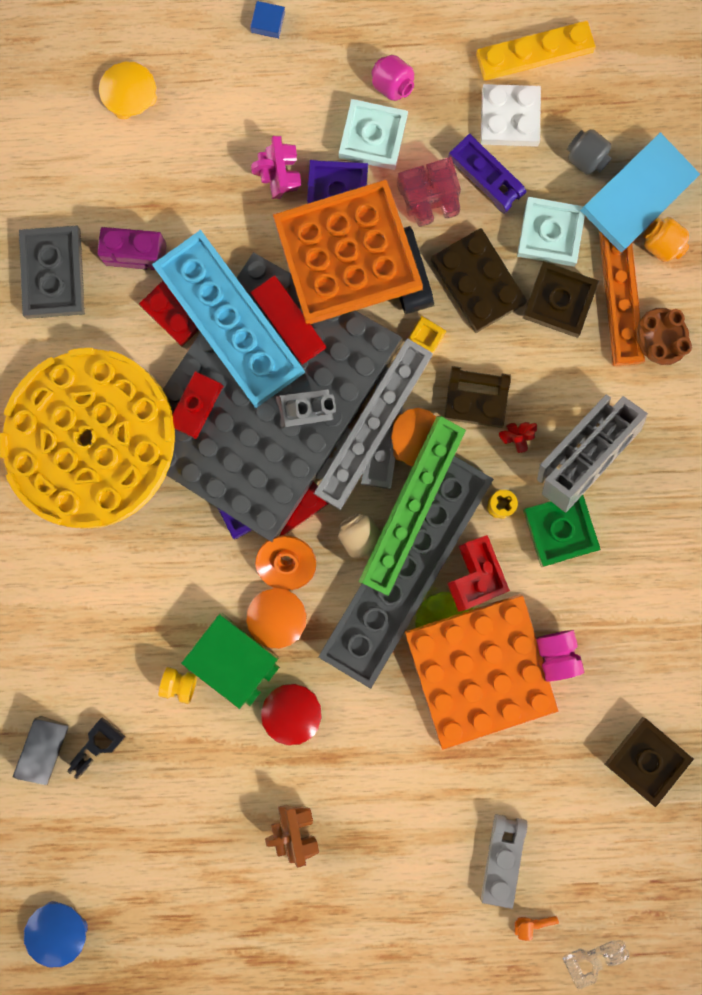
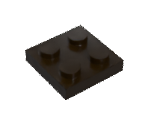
(560, 299)
(649, 761)

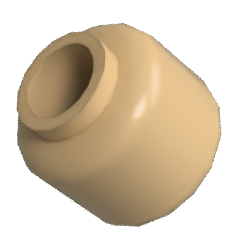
(359, 535)

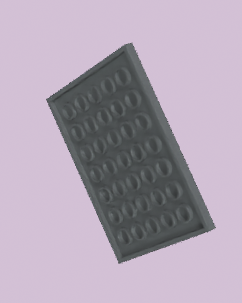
(242, 453)

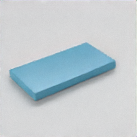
(640, 192)

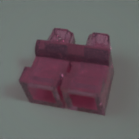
(430, 189)

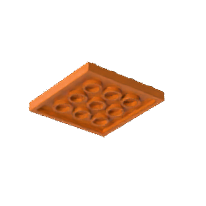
(347, 252)
(481, 671)

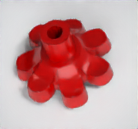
(519, 435)

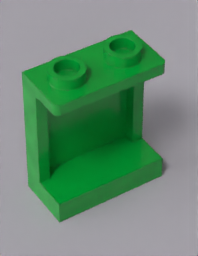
(231, 662)

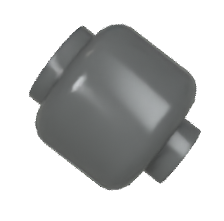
(589, 151)

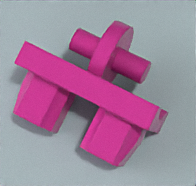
(273, 170)

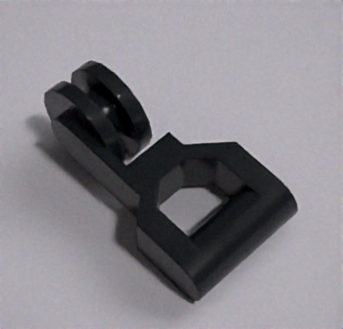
(79, 763)

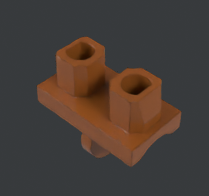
(297, 848)

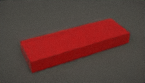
(288, 320)

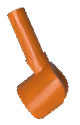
(524, 926)

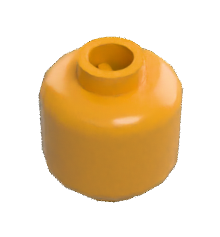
(666, 239)

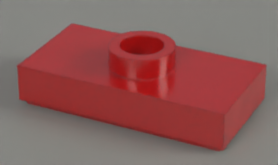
(196, 404)

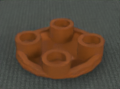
(663, 336)

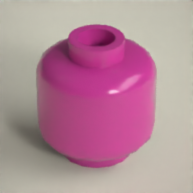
(393, 77)

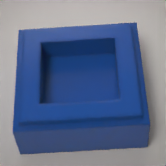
(267, 19)

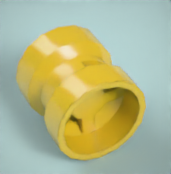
(175, 684)

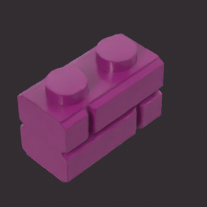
(130, 247)

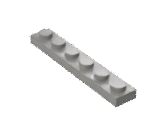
(373, 424)

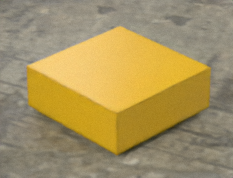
(427, 334)

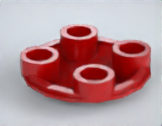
(291, 714)

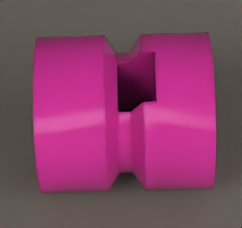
(560, 656)

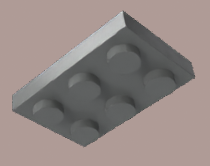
(51, 272)

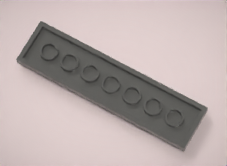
(377, 621)

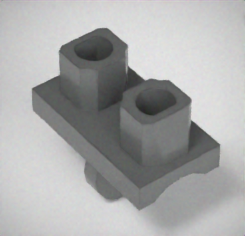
(306, 408)

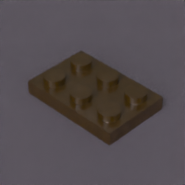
(478, 280)

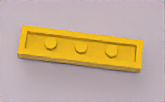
(535, 50)

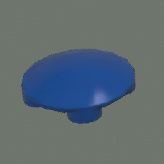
(55, 935)

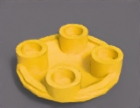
(127, 89)

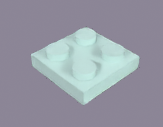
(373, 134)
(551, 231)

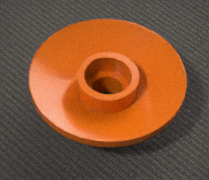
(282, 573)

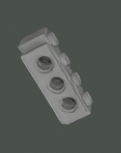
(597, 450)

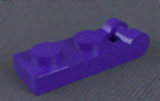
(487, 173)

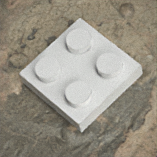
(510, 115)

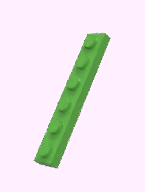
(412, 505)

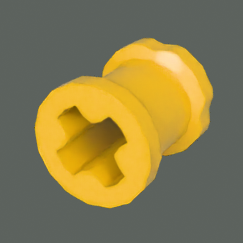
(511, 506)

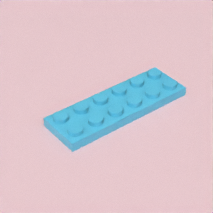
(228, 319)

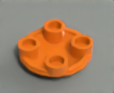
(410, 433)
(276, 618)

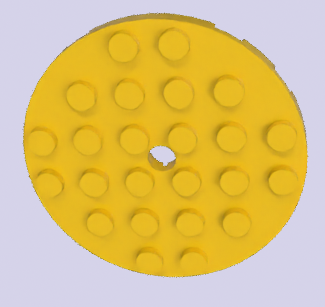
(129, 438)

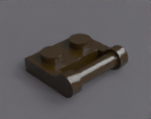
(474, 406)

